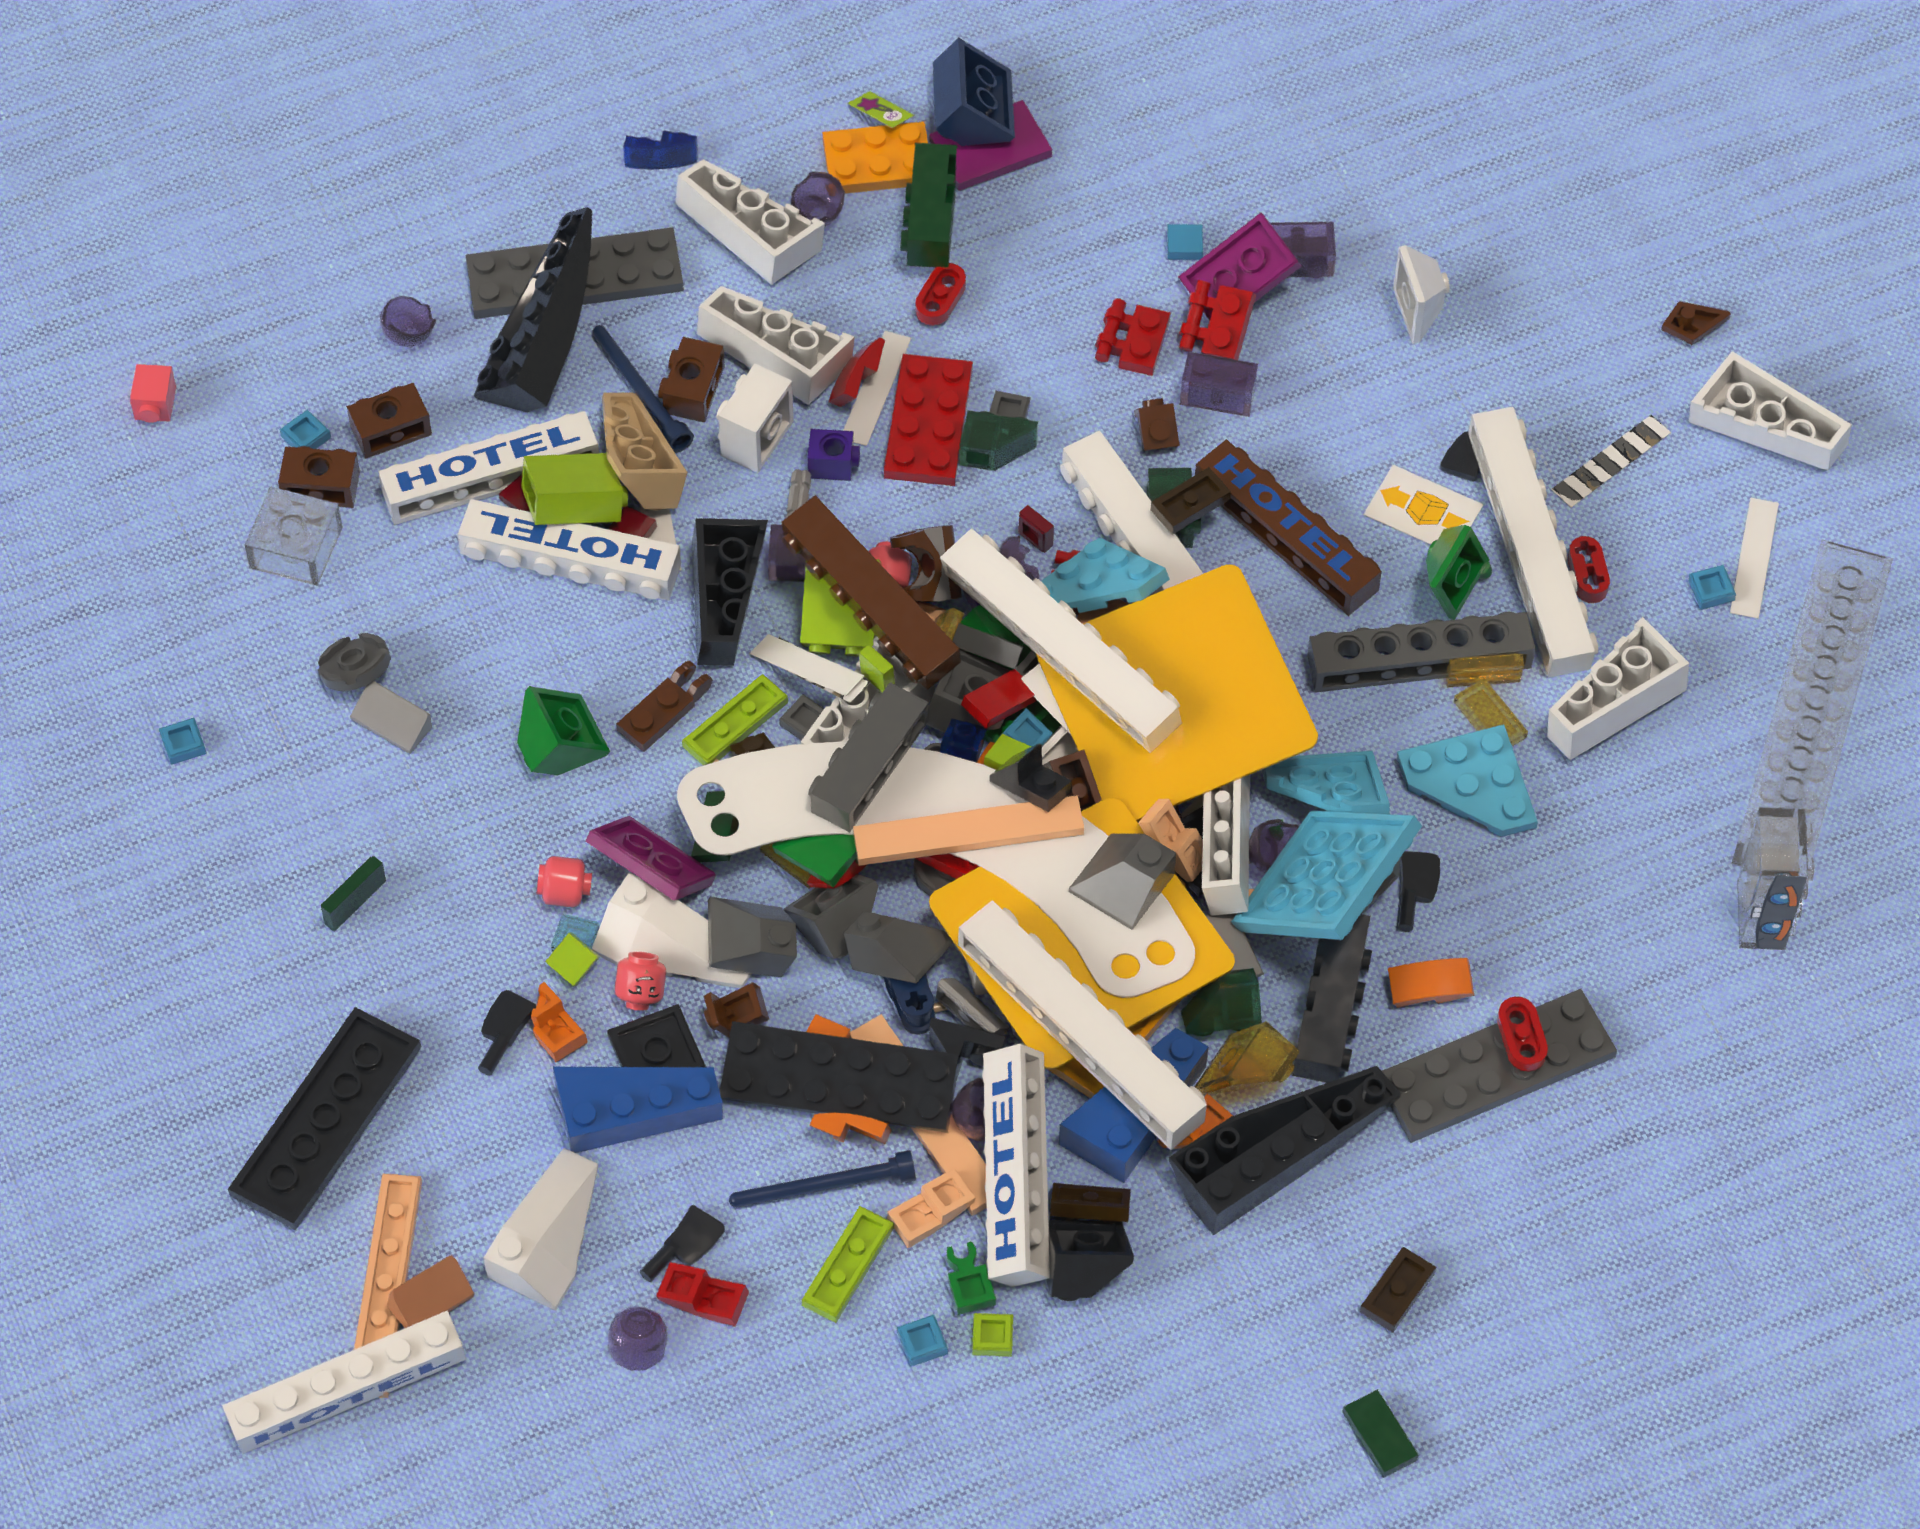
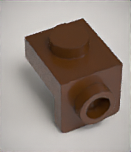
(1157, 425)
(741, 1006)

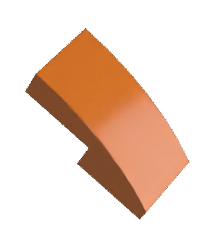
(1431, 980)

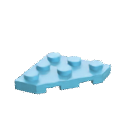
(1104, 574)
(1472, 778)
(1331, 781)

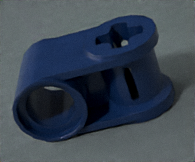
(909, 998)

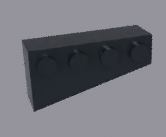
(723, 578)
(1330, 1005)

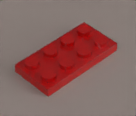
(928, 419)

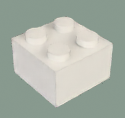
(755, 417)

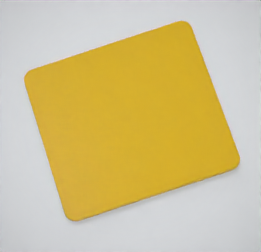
(1225, 671)
(971, 892)

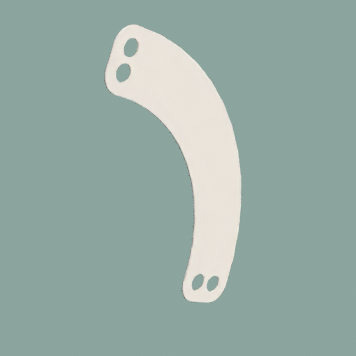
(772, 804)

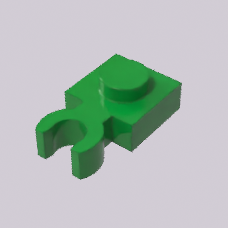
(969, 1284)

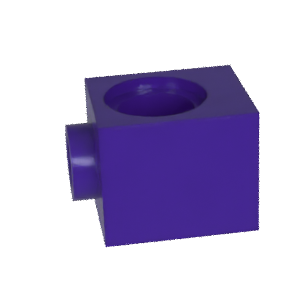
(828, 442)

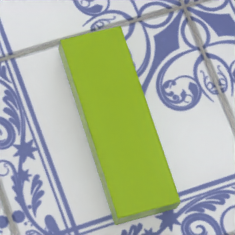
(735, 720)
(847, 1264)

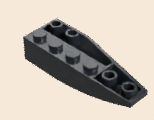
(542, 324)
(1275, 1144)

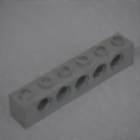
(1404, 662)

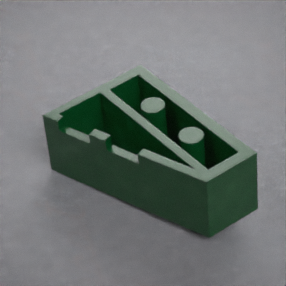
(931, 206)

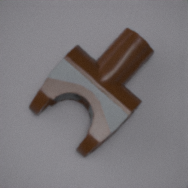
(928, 547)

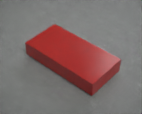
(998, 699)

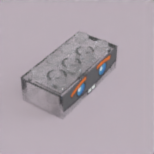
(1774, 878)

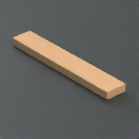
(966, 831)
(946, 1149)
(388, 1255)

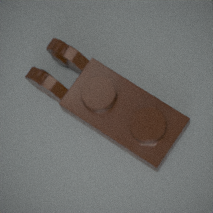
(663, 707)

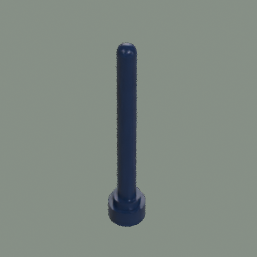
(675, 432)
(898, 1168)

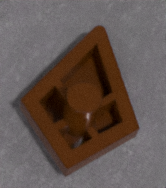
(1693, 321)

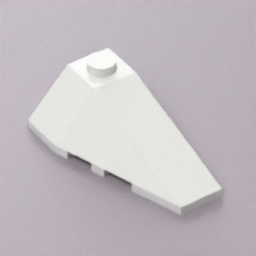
(651, 922)
(543, 1236)

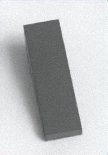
(988, 645)

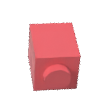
(153, 393)

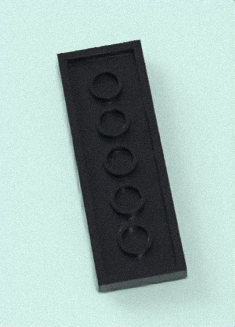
(839, 1076)
(324, 1118)

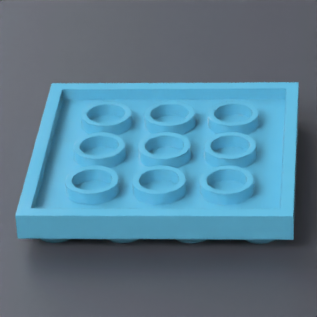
(1327, 874)

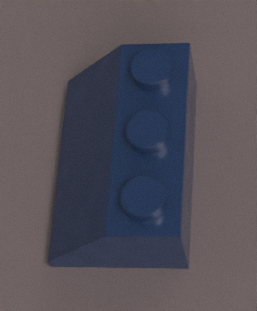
(972, 96)

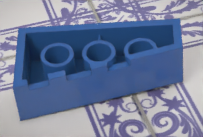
(633, 1102)
(1110, 1133)

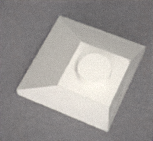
(1419, 290)

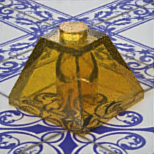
(1249, 1061)

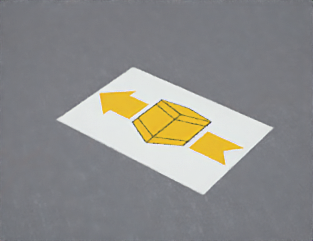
(1420, 506)

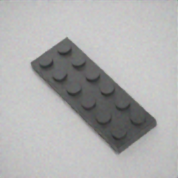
(618, 270)
(1477, 1074)

